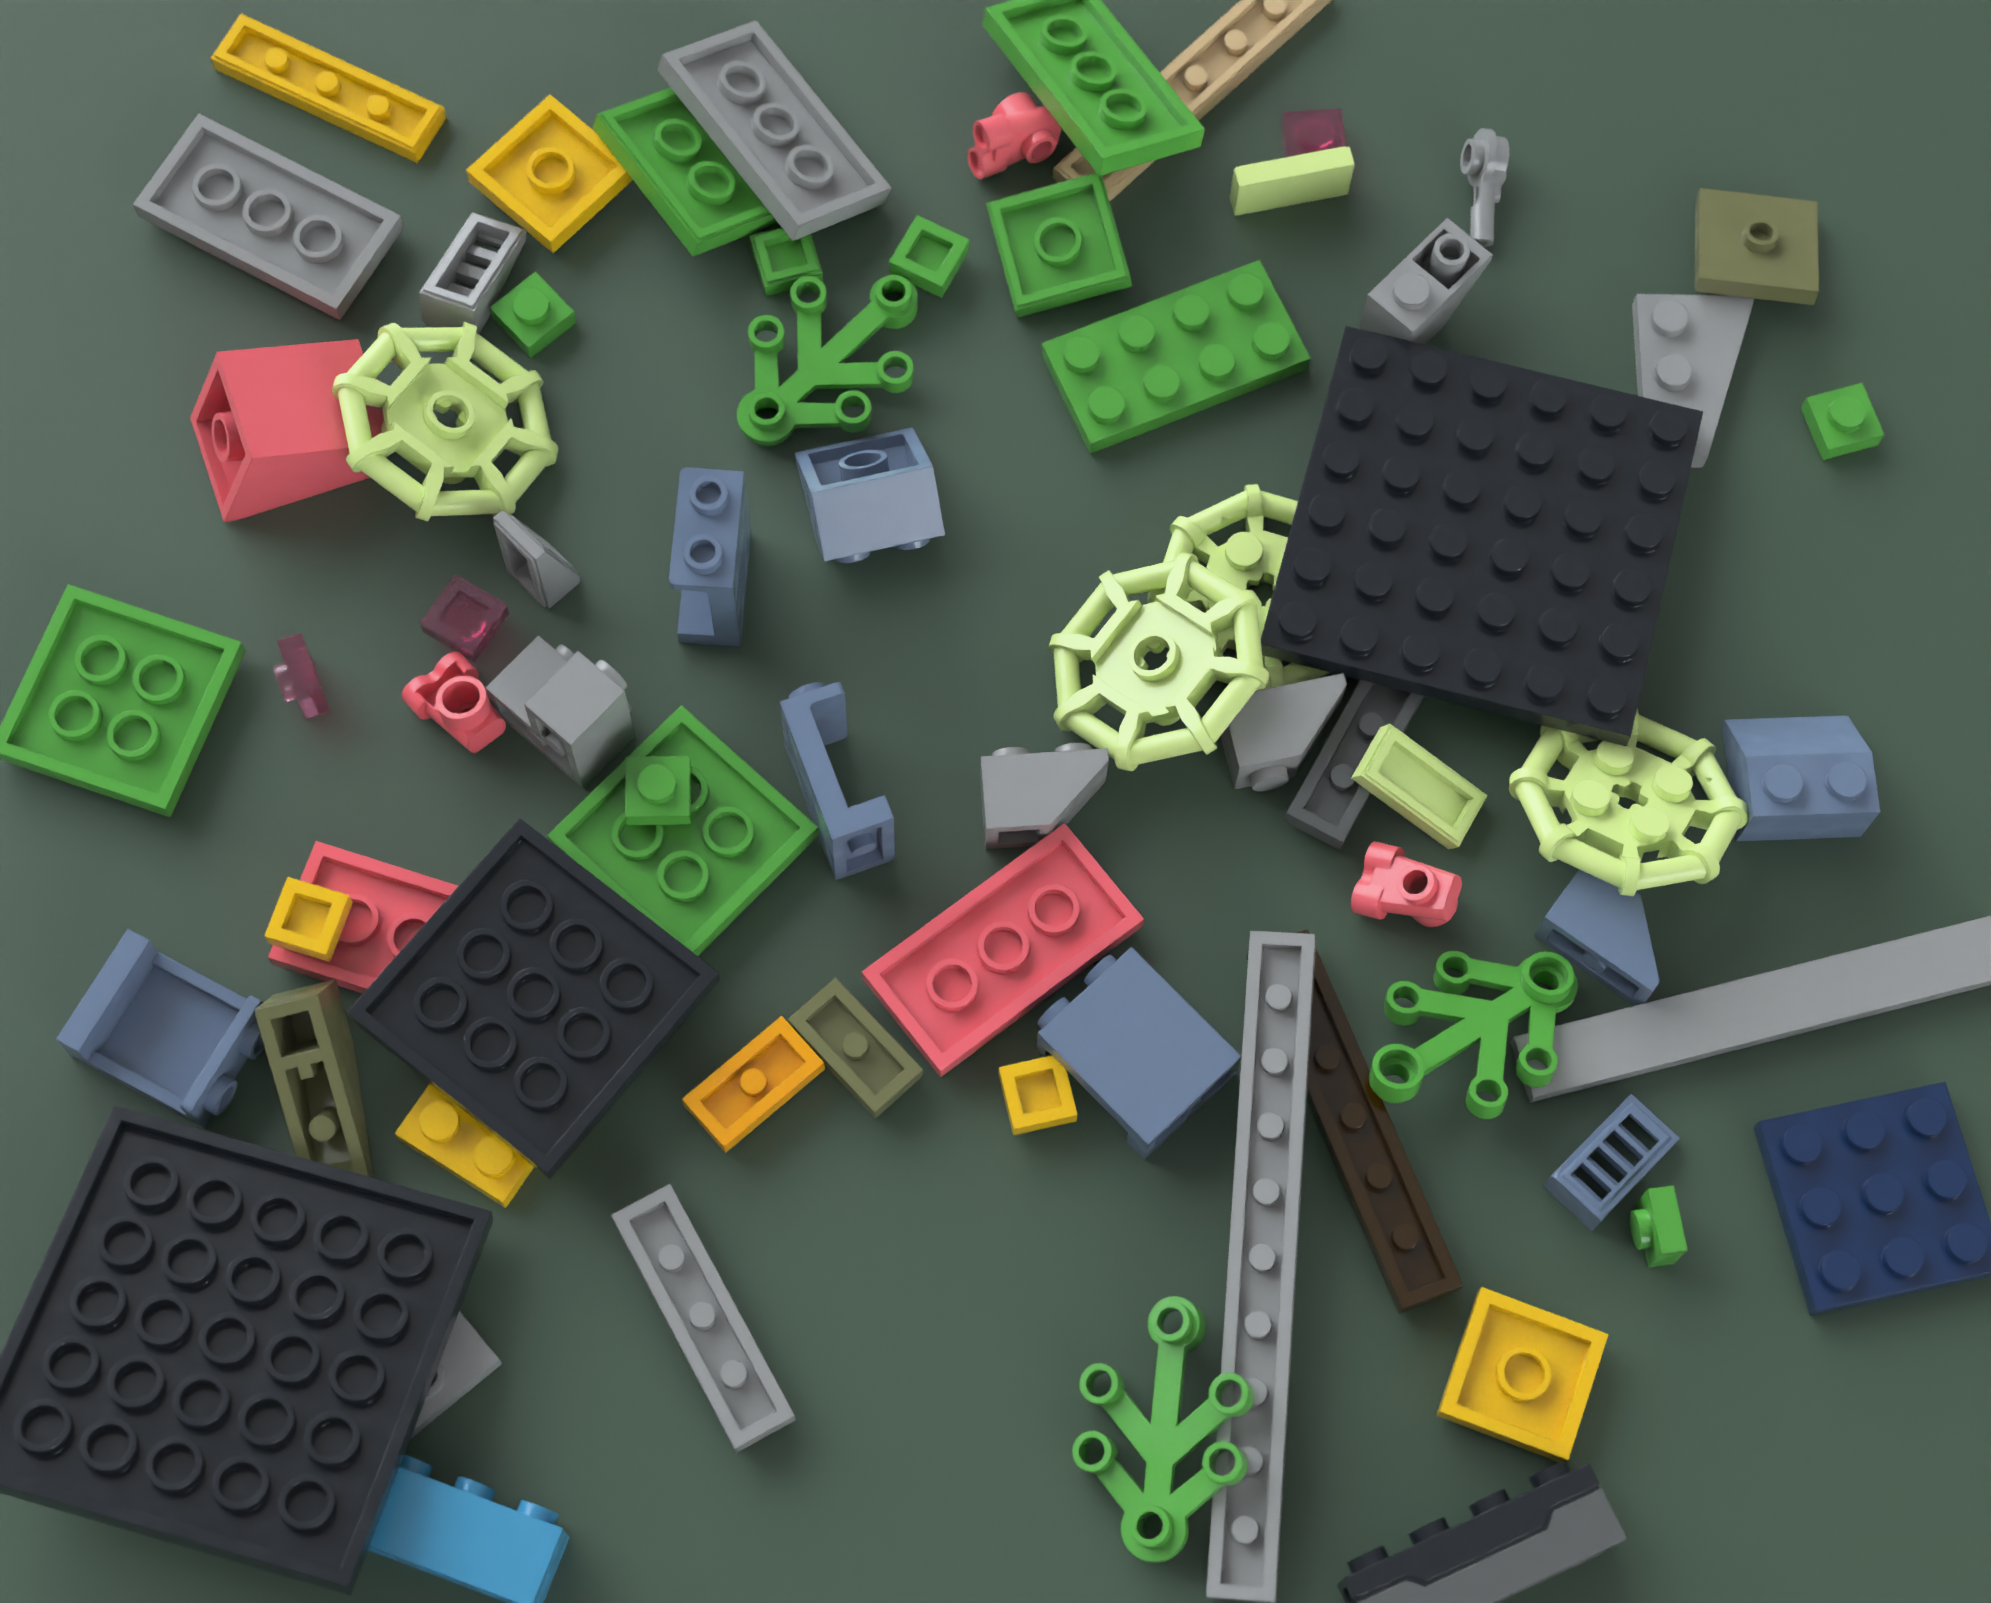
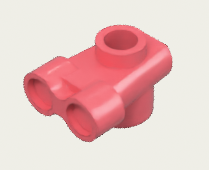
(1011, 134)
(456, 702)
(1394, 886)

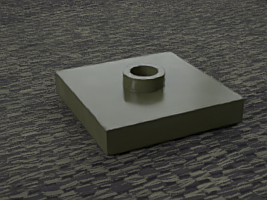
(1756, 246)

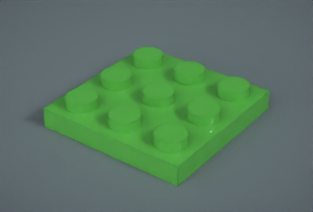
(119, 700)
(696, 873)

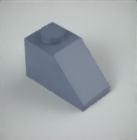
(1603, 936)

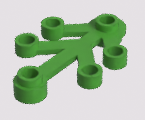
(825, 365)
(1477, 1022)
(1164, 1439)

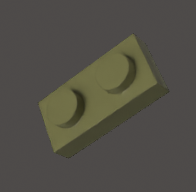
(855, 1047)

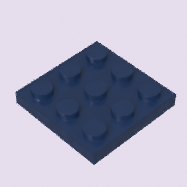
(1877, 1198)

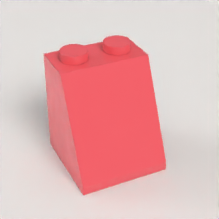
(275, 426)

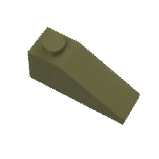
(317, 1075)

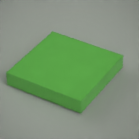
(1059, 244)

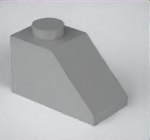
(1279, 731)

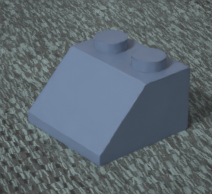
(870, 495)
(1801, 777)

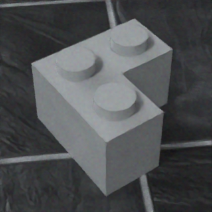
(565, 707)

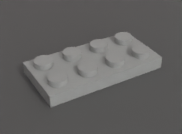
(774, 129)
(269, 216)

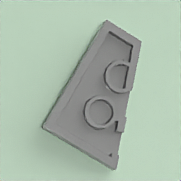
(1689, 353)

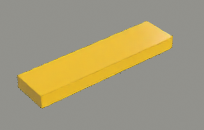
(329, 88)

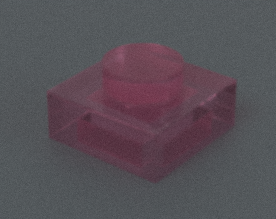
(1312, 131)
(464, 618)
(299, 676)

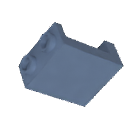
(711, 555)
(851, 836)
(164, 1030)
(1137, 1049)

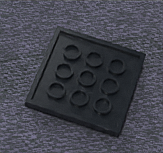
(534, 997)

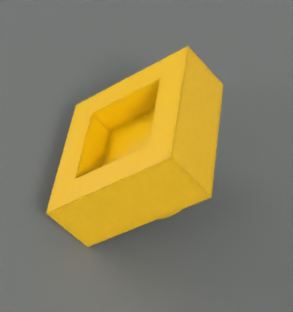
(308, 919)
(1037, 1095)

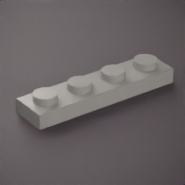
(703, 1318)

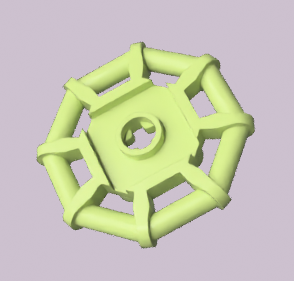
(422, 440)
(1243, 561)
(1179, 683)
(1612, 839)

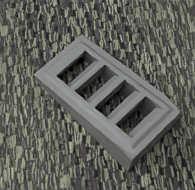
(450, 304)
(534, 561)

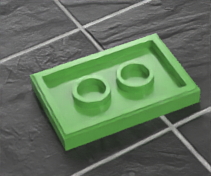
(682, 171)

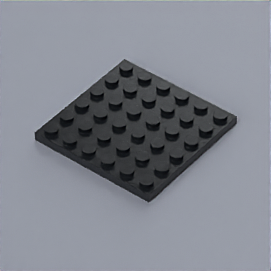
(1483, 535)
(231, 1347)

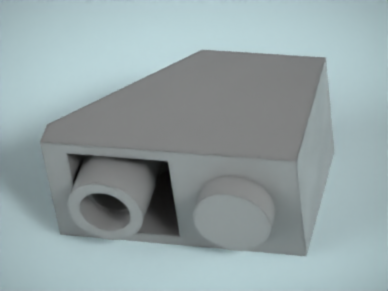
(1426, 286)
(1036, 792)

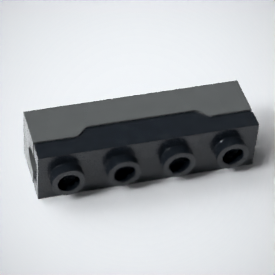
(1496, 1551)

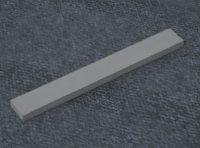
(1766, 1007)

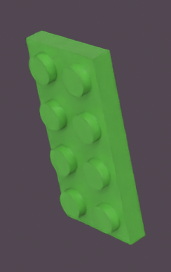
(1094, 81)
(1175, 356)

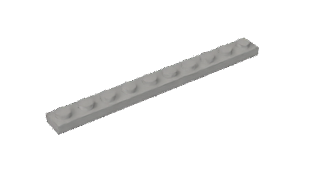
(1263, 1262)

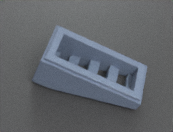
(1577, 1195)

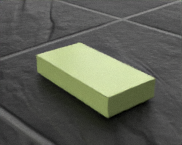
(1291, 180)
(1419, 786)

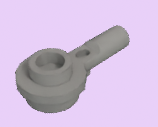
(1485, 163)

